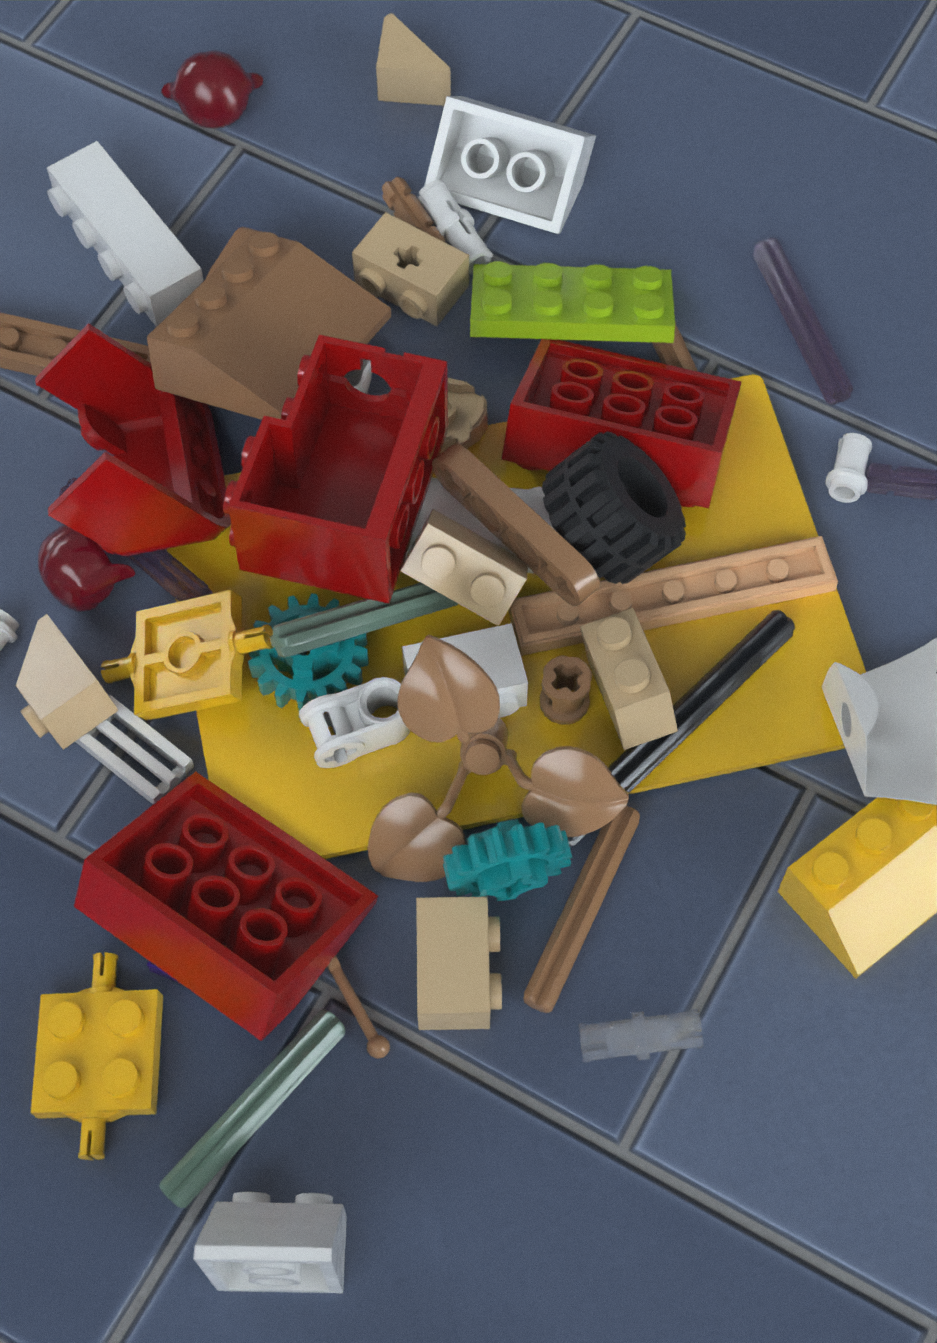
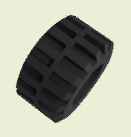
(614, 507)

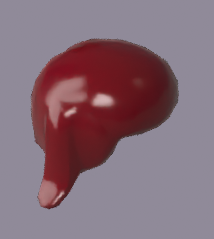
(212, 89)
(78, 569)

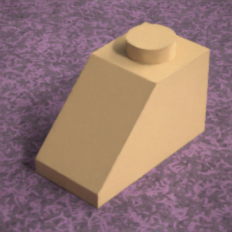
(60, 688)

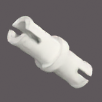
(454, 223)

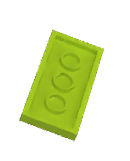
(572, 303)

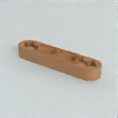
(516, 524)

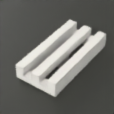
(170, 779)

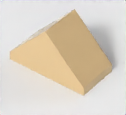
(409, 68)

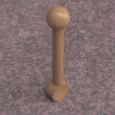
(377, 1045)

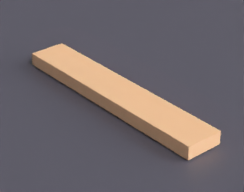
(680, 593)

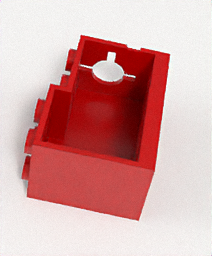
(342, 473)

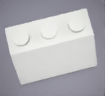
(509, 162)

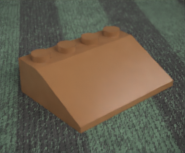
(252, 323)

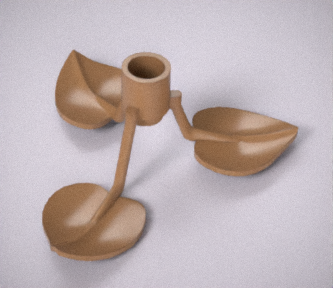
(451, 696)

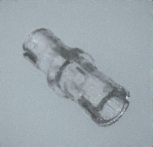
(640, 1035)

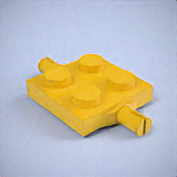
(188, 655)
(97, 1055)

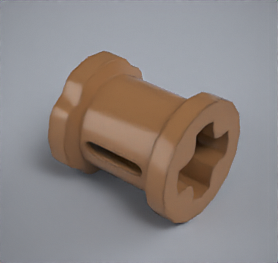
(562, 704)

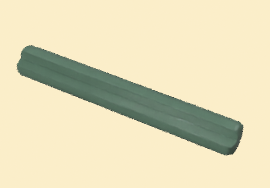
(355, 619)
(252, 1109)

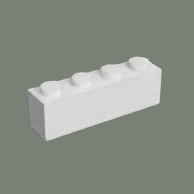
(124, 231)

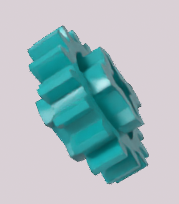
(315, 674)
(507, 860)

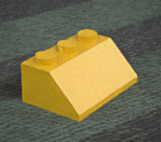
(868, 881)

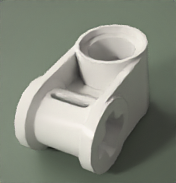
(352, 720)

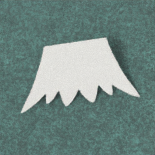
(890, 724)

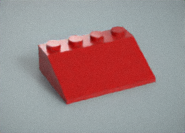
(663, 409)
(223, 902)

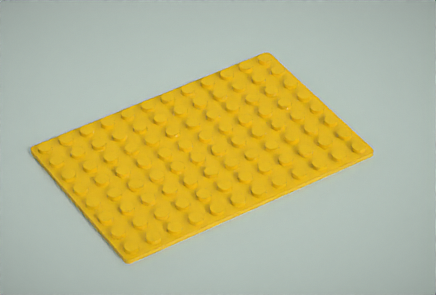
(773, 717)

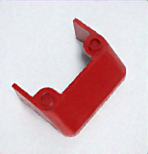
(166, 464)

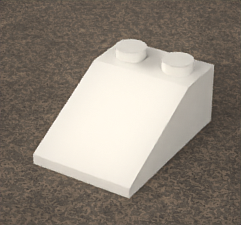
(274, 1244)

